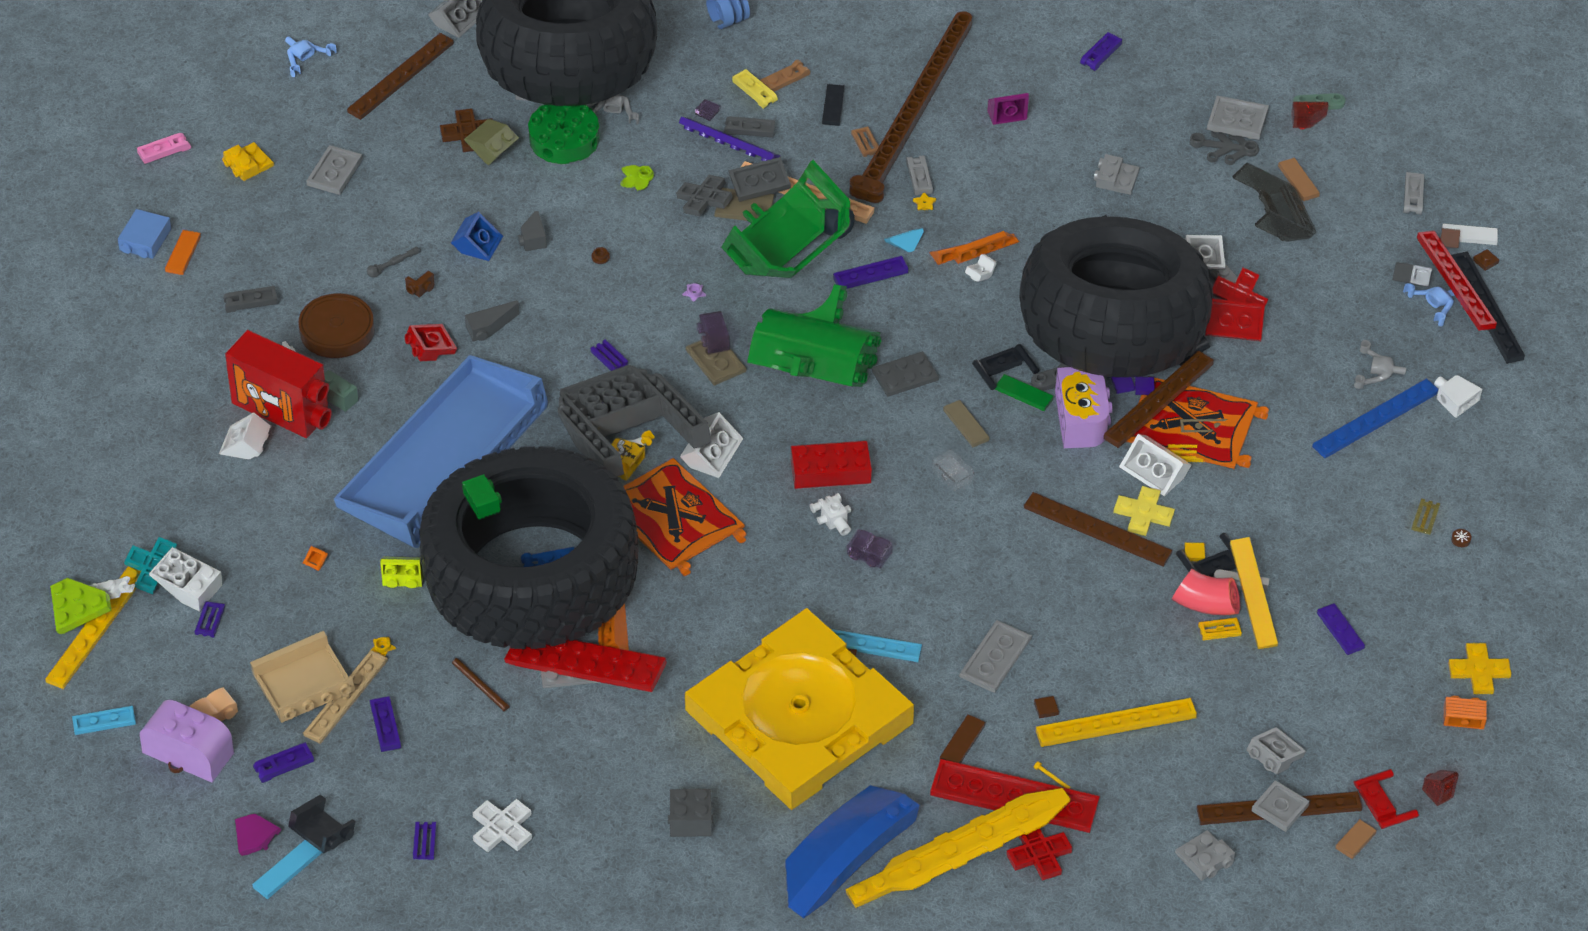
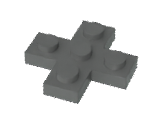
(703, 195)

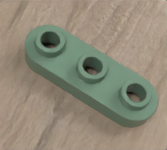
(1334, 100)

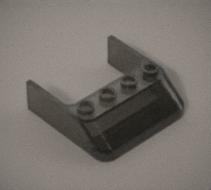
(1283, 206)

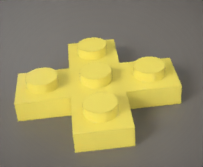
(1144, 510)

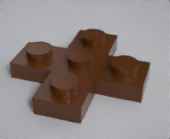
(459, 131)

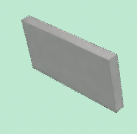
(995, 656)

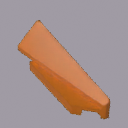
(974, 249)
(614, 631)

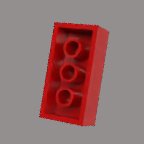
(831, 464)

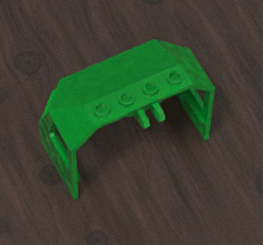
(788, 227)

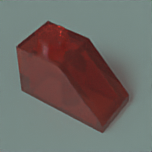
(1308, 113)
(1440, 786)

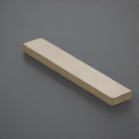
(335, 710)

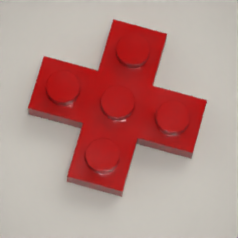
(1240, 290)
(1040, 853)

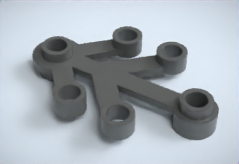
(1244, 148)

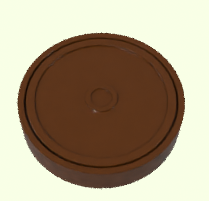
(336, 325)

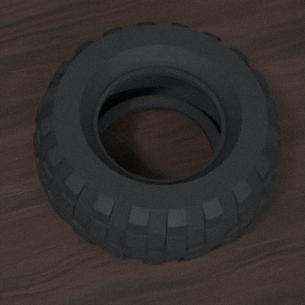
(566, 47)
(1115, 296)

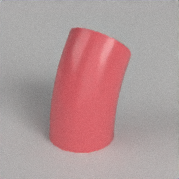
(1208, 594)

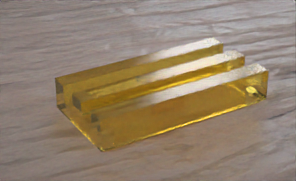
(1429, 505)

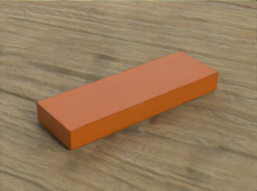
(182, 252)

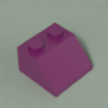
(1008, 108)

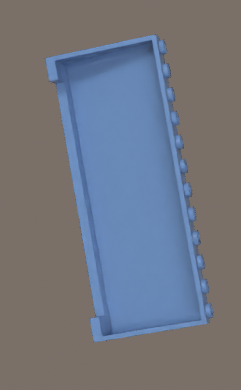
(467, 417)

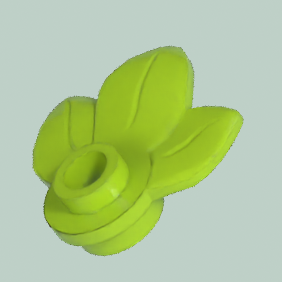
(637, 176)

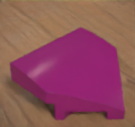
(254, 833)

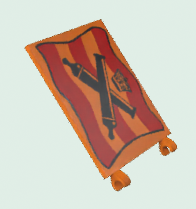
(1215, 447)
(679, 515)

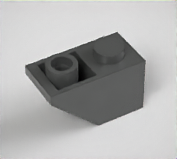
(1412, 274)

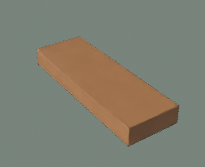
(1298, 179)

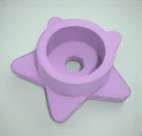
(694, 287)

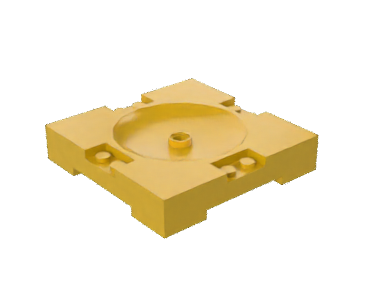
(799, 708)

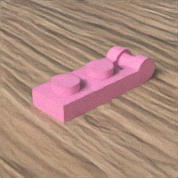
(163, 147)

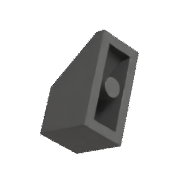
(533, 233)

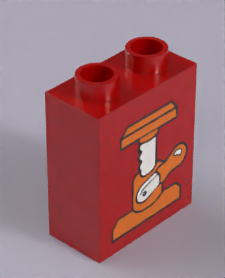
(278, 384)

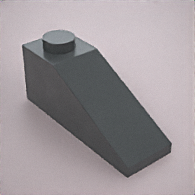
(489, 321)

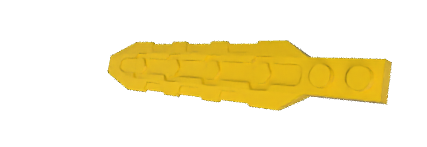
(961, 845)

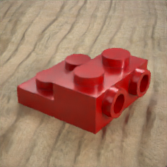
(429, 341)

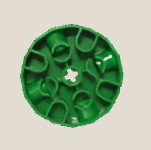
(563, 133)

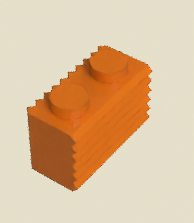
(1465, 712)

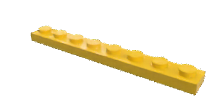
(89, 637)
(1115, 722)

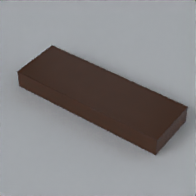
(963, 739)

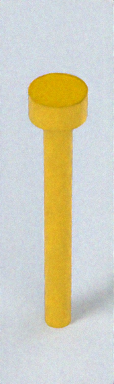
(1038, 766)

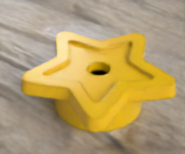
(924, 198)
(385, 642)

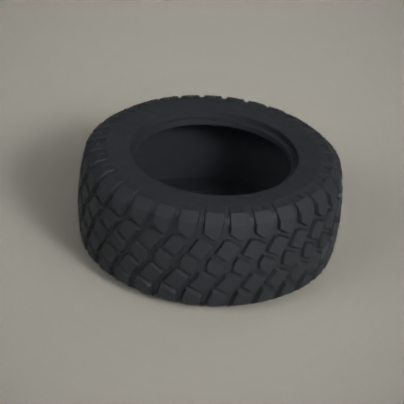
(535, 602)

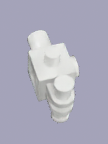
(833, 513)

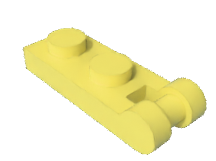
(754, 88)

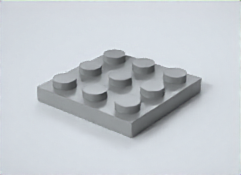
(1237, 117)

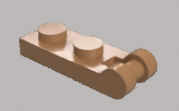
(786, 76)

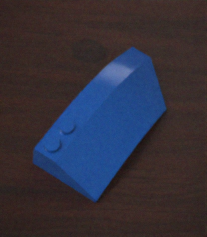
(844, 844)

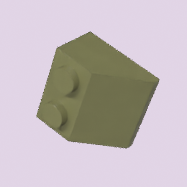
(491, 140)

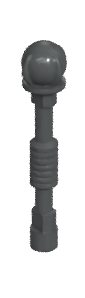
(374, 271)

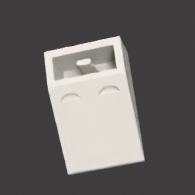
(187, 578)

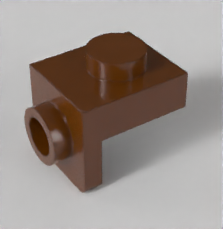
(421, 285)

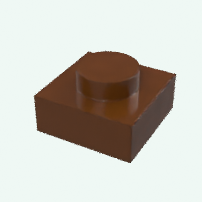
(1486, 260)

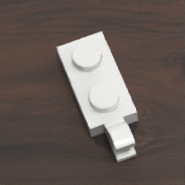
(115, 587)

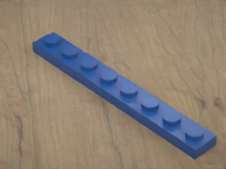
(1375, 418)

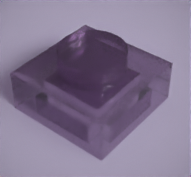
(707, 109)

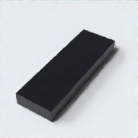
(833, 104)

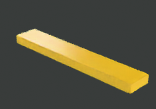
(1253, 593)

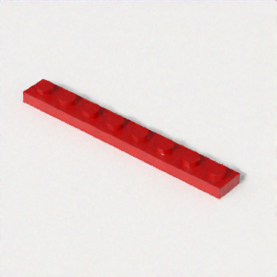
(1456, 280)

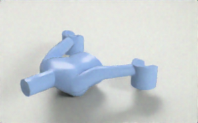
(303, 50)
(1435, 297)

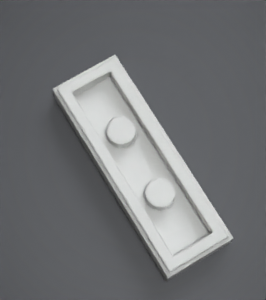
(1475, 234)

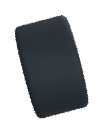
(831, 222)

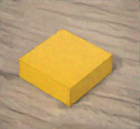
(1194, 551)

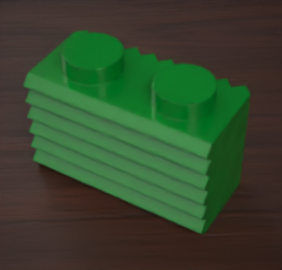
(481, 496)

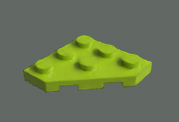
(77, 604)

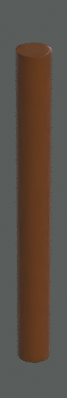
(480, 684)

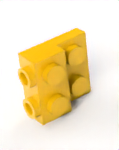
(246, 161)

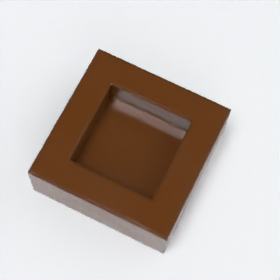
(1450, 237)
(1046, 707)

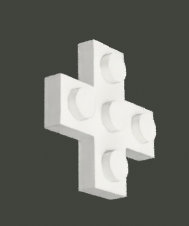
(502, 825)

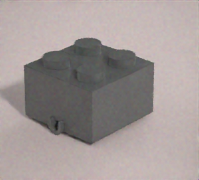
(690, 813)

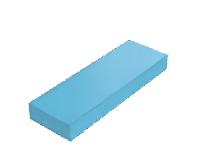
(103, 720)

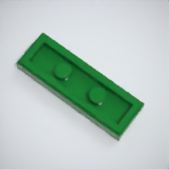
(1024, 392)

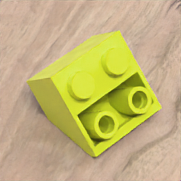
(401, 571)

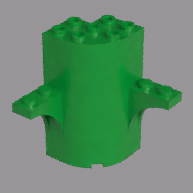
(816, 343)

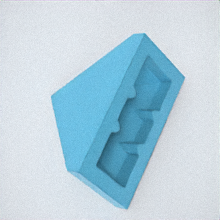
(907, 240)

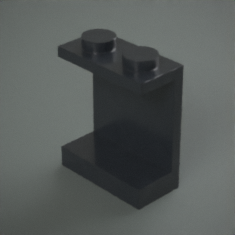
(319, 827)

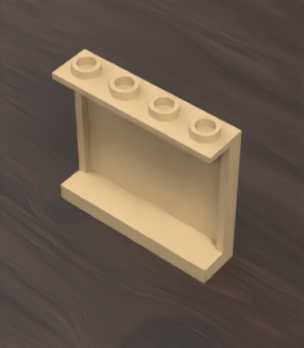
(301, 677)

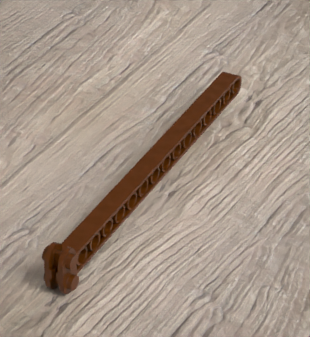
(870, 184)

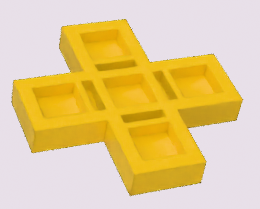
(1479, 668)

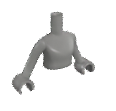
(615, 105)
(1381, 366)

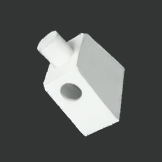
(1457, 394)

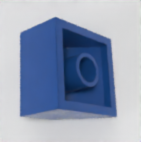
(477, 237)

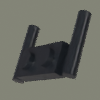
(1001, 362)
(1208, 566)

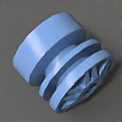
(728, 11)

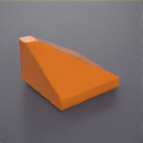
(315, 556)

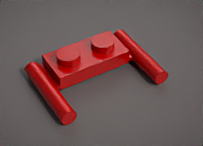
(1379, 802)

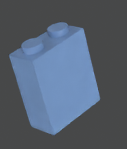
(144, 234)

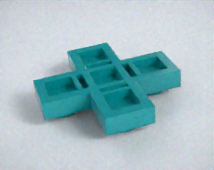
(146, 561)

